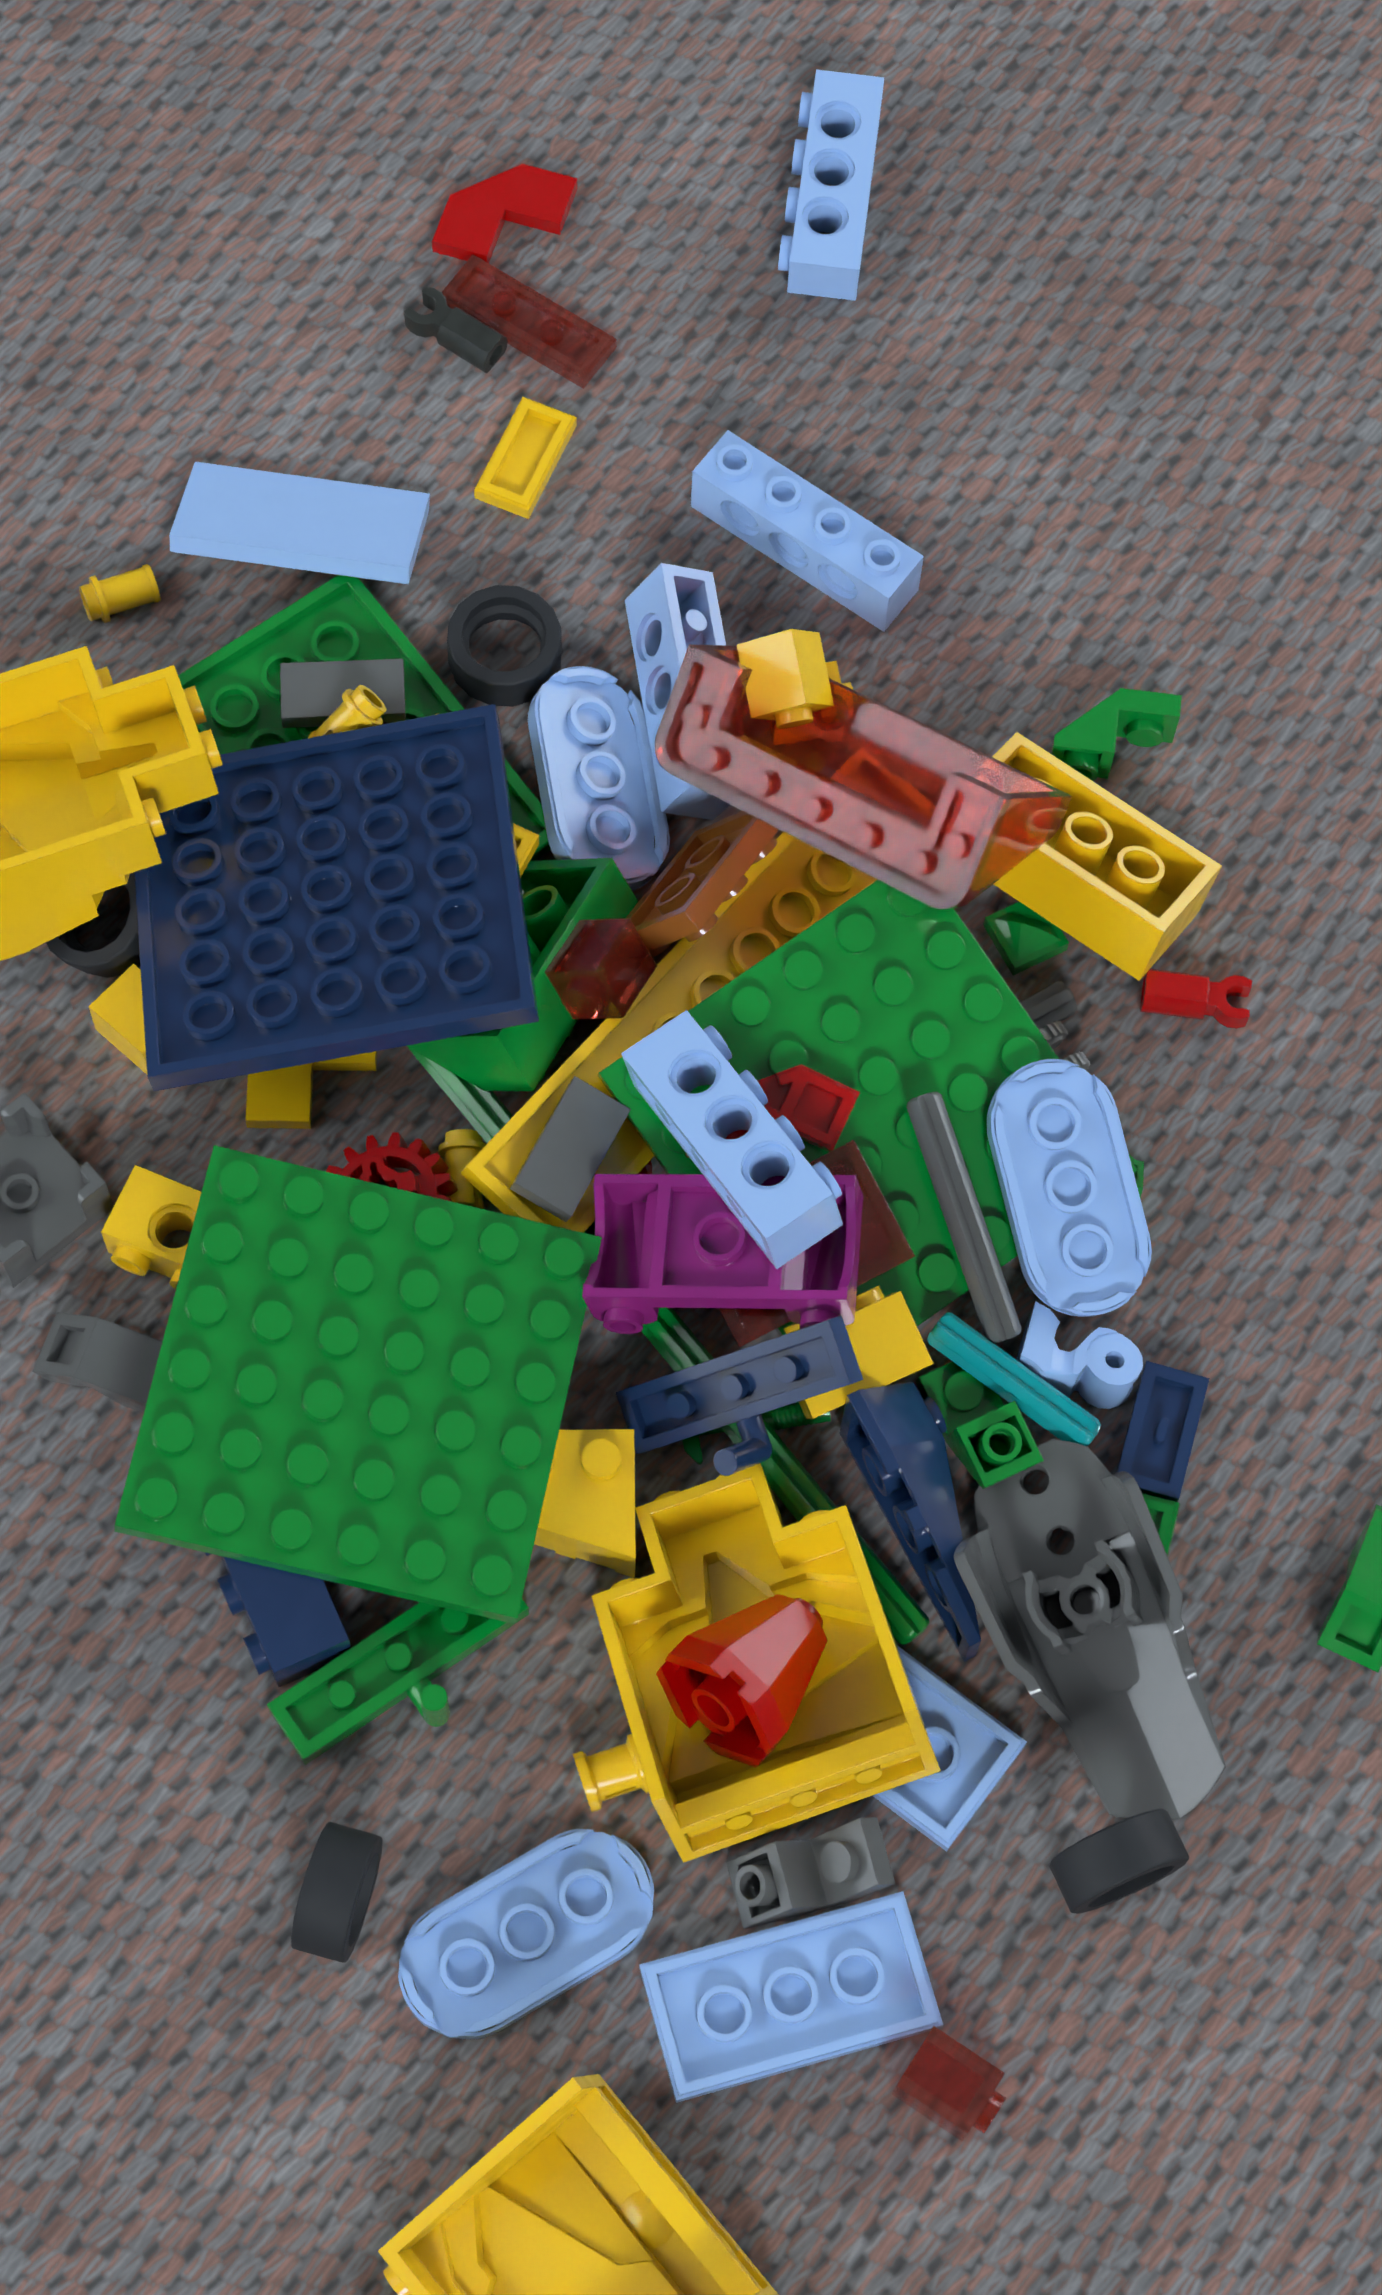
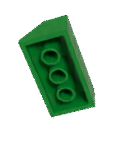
(554, 902)

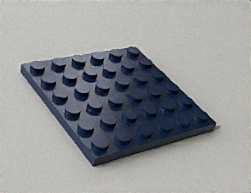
(335, 903)

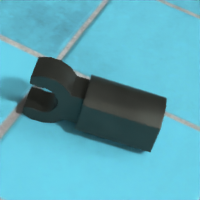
(457, 331)

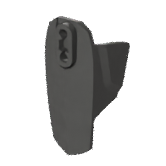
(1095, 1629)

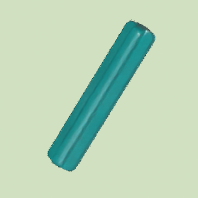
(1013, 1380)

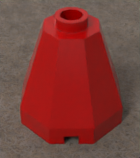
(746, 1675)

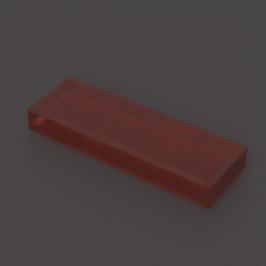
(530, 321)

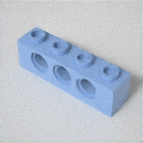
(846, 109)
(806, 530)
(664, 617)
(778, 1217)

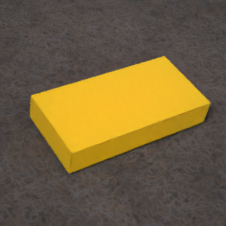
(525, 457)

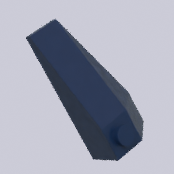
(907, 1469)

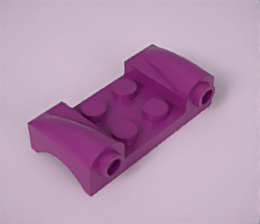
(682, 1247)

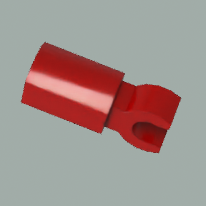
(1194, 996)

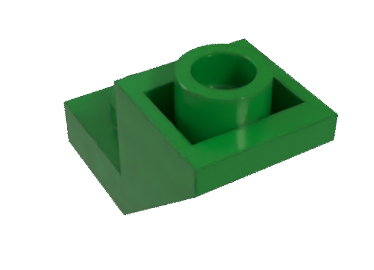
(1138, 715)
(980, 1429)
(1355, 1618)

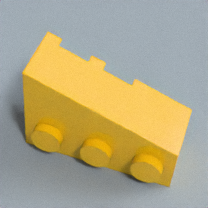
(592, 1499)

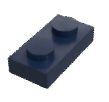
(1162, 1429)

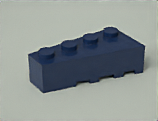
(290, 1619)

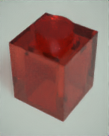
(601, 968)
(951, 2086)

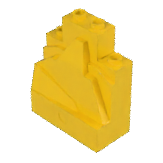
(86, 786)
(858, 1720)
(571, 2209)

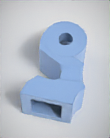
(1098, 1368)

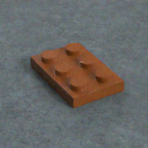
(700, 879)

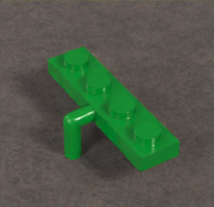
(381, 1673)

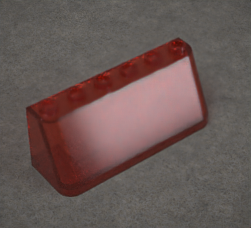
(858, 783)

